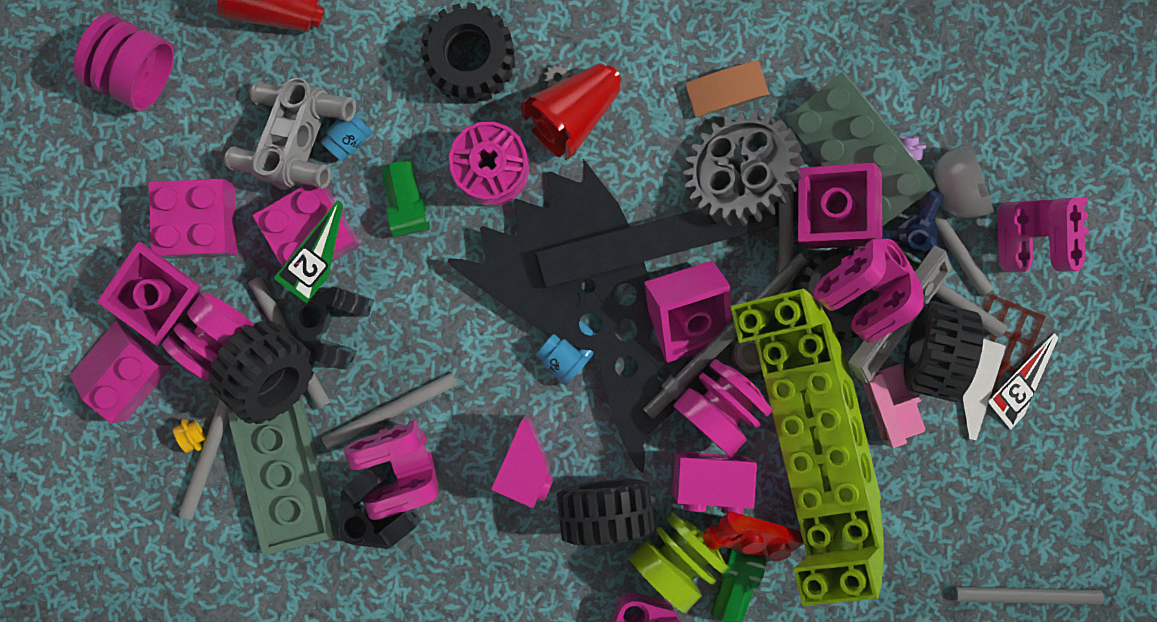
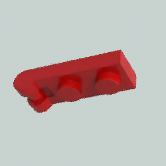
(753, 537)

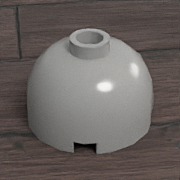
(962, 183)

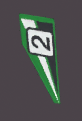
(316, 257)

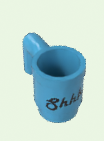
(345, 136)
(564, 359)

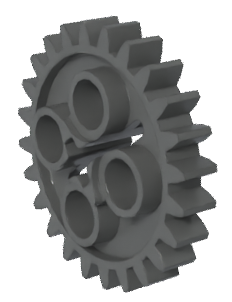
(774, 162)

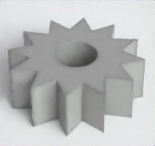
(556, 70)

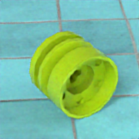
(678, 562)

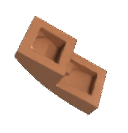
(727, 88)

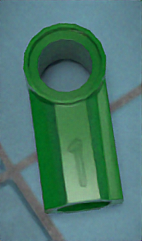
(405, 204)
(737, 585)

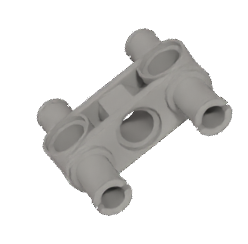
(290, 134)

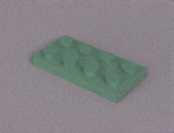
(847, 129)
(283, 480)

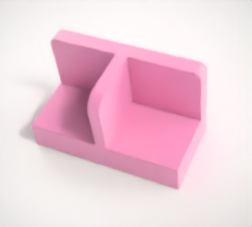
(894, 406)

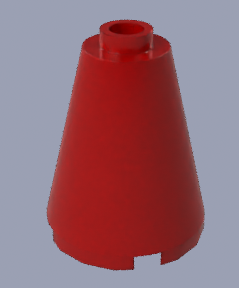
(285, 14)
(572, 108)

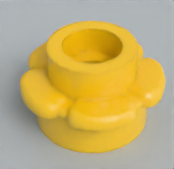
(189, 435)

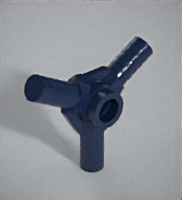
(920, 229)

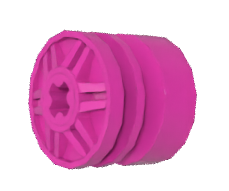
(123, 61)
(486, 185)
(200, 345)
(723, 407)

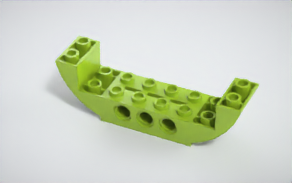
(820, 446)

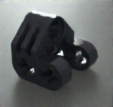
(324, 350)
(351, 507)

